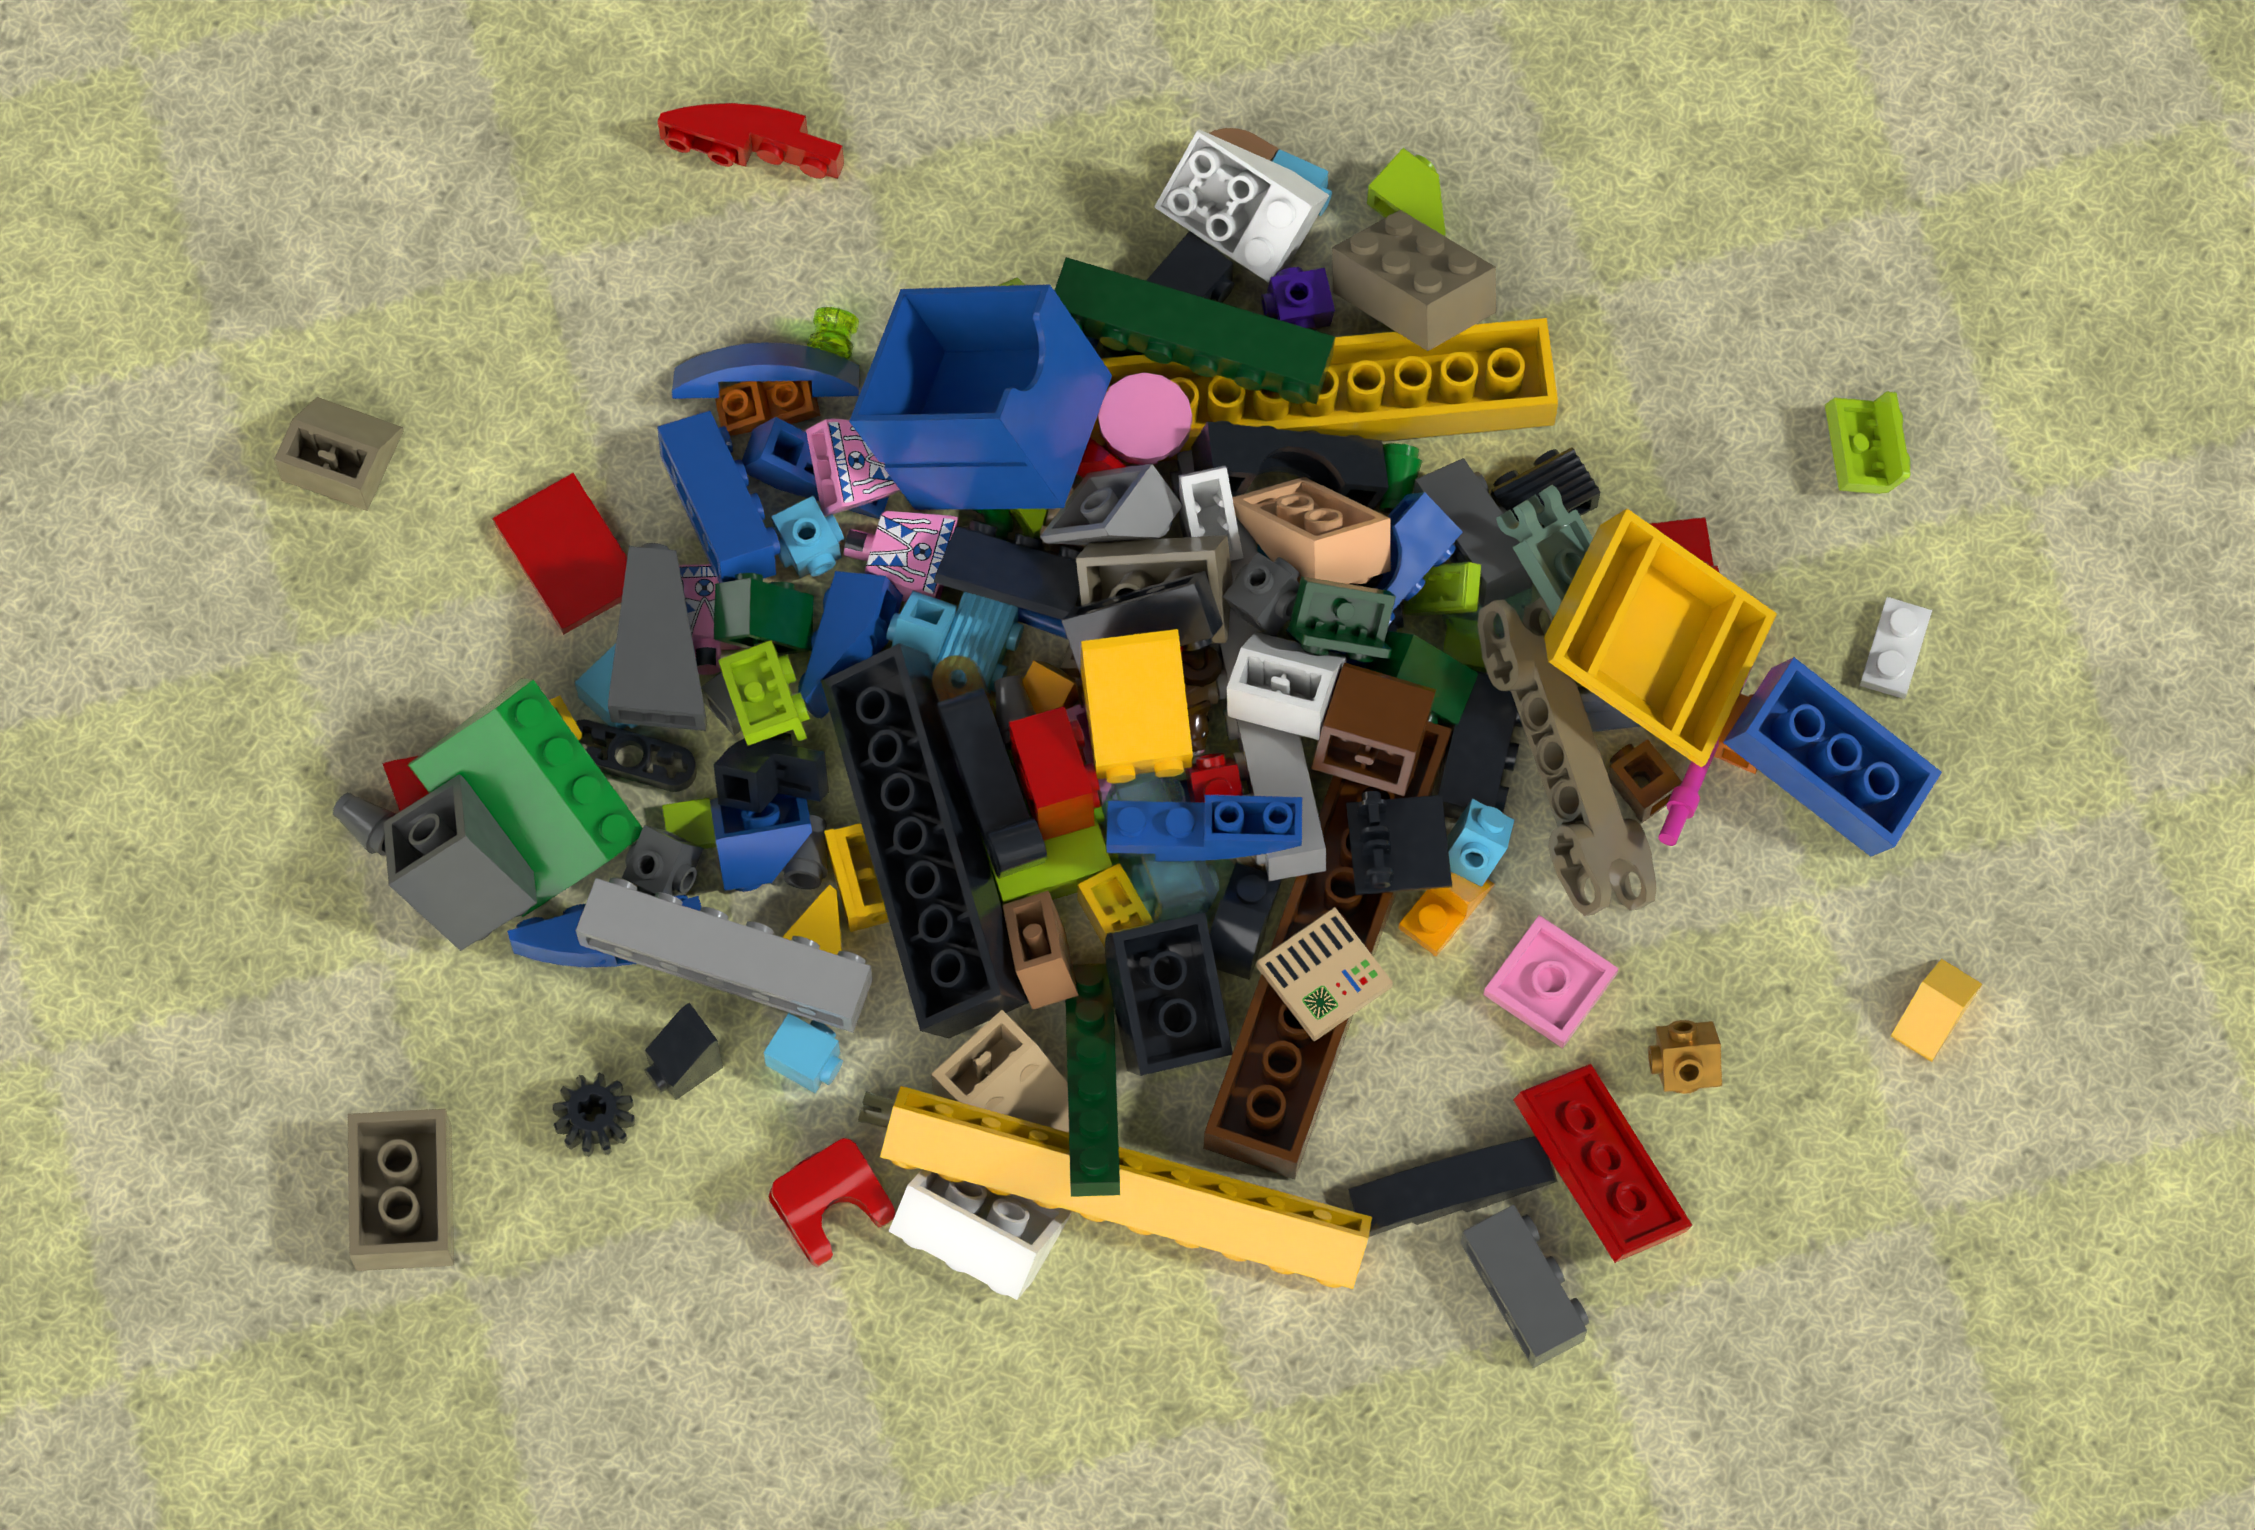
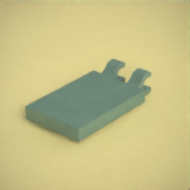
(1548, 553)

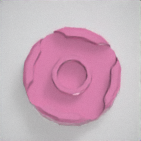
(1145, 418)

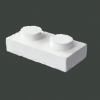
(1895, 648)

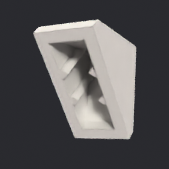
(1209, 507)

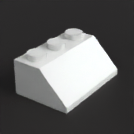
(978, 1231)

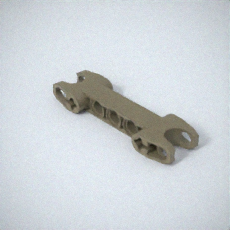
(1590, 830)

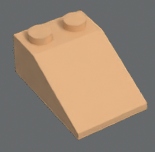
(1317, 531)

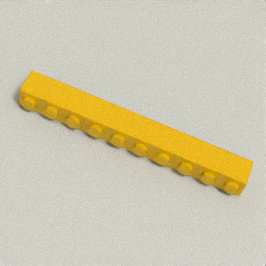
(1154, 1196)

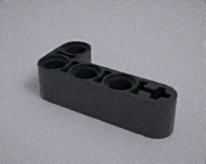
(991, 784)

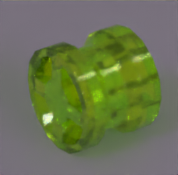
(834, 331)

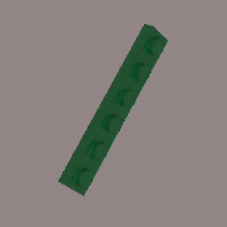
(1092, 1085)

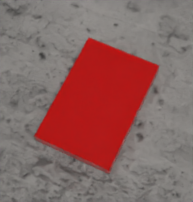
(565, 552)

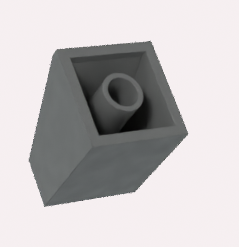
(457, 864)

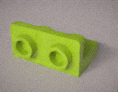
(762, 694)

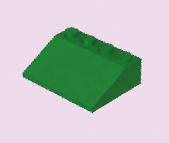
(535, 787)

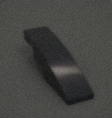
(1454, 1184)

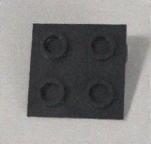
(1398, 844)

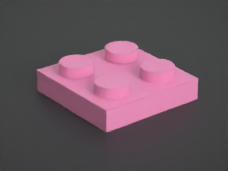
(1550, 981)

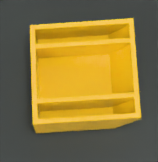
(1658, 634)

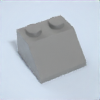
(1115, 507)

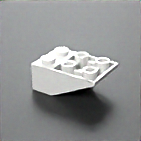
(1241, 203)

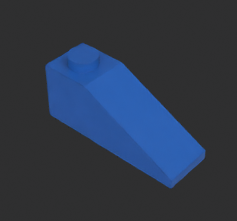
(782, 459)

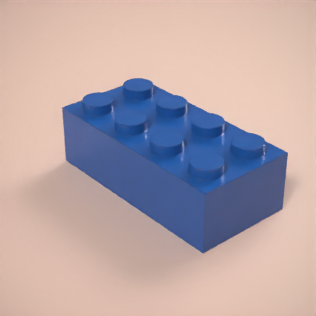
(1832, 757)

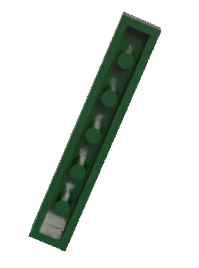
(1196, 332)

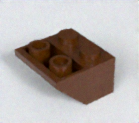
(1374, 729)

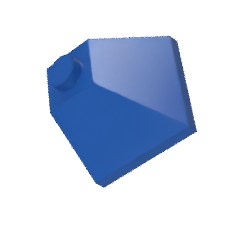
(758, 845)

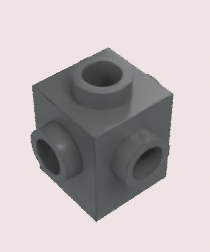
(1264, 593)
(662, 862)

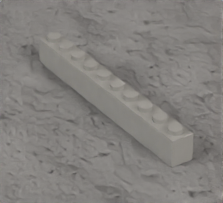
(1268, 757)

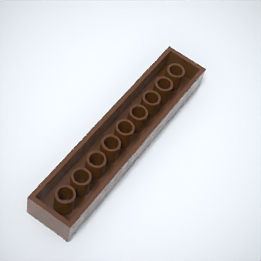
(1276, 1067)

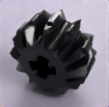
(605, 1126)

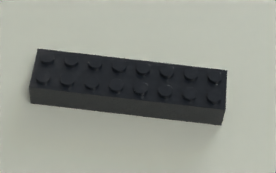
(923, 842)

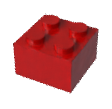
(1054, 772)

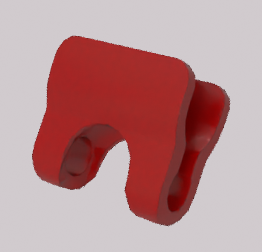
(821, 1181)

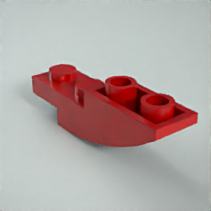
(734, 130)

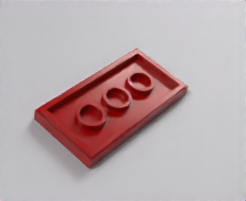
(1602, 1162)

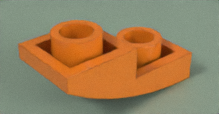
(754, 403)

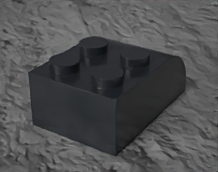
(1166, 994)

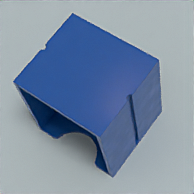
(981, 397)

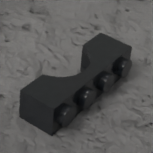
(1341, 463)

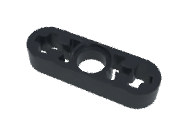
(666, 755)

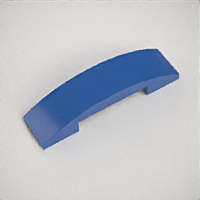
(766, 361)

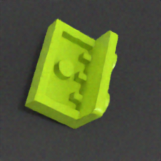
(1868, 443)

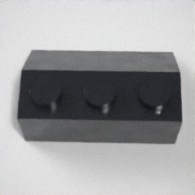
(1011, 570)

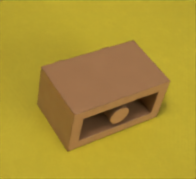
(1040, 950)

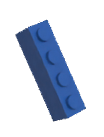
(717, 497)

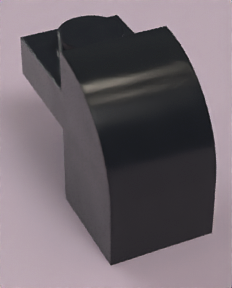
(756, 773)
(1242, 920)

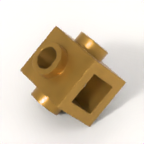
(1686, 1056)

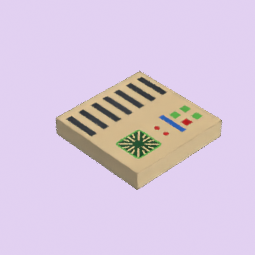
(1324, 974)

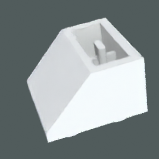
(1282, 685)

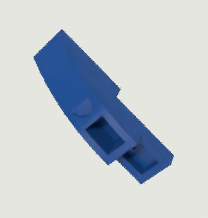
(1205, 831)
(557, 941)

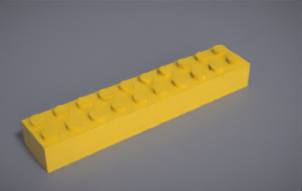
(1388, 387)

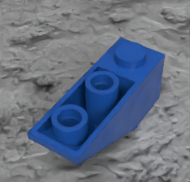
(850, 630)

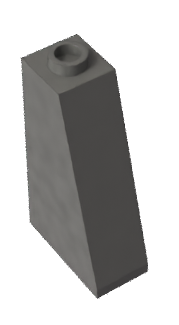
(654, 651)

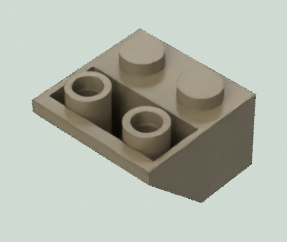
(337, 452)

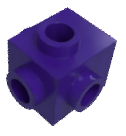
(1299, 298)

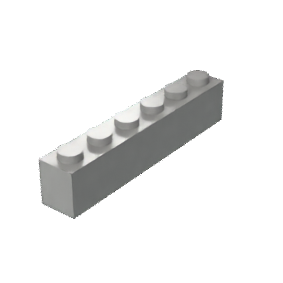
(725, 954)

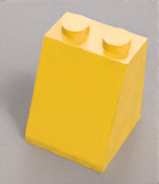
(1136, 705)

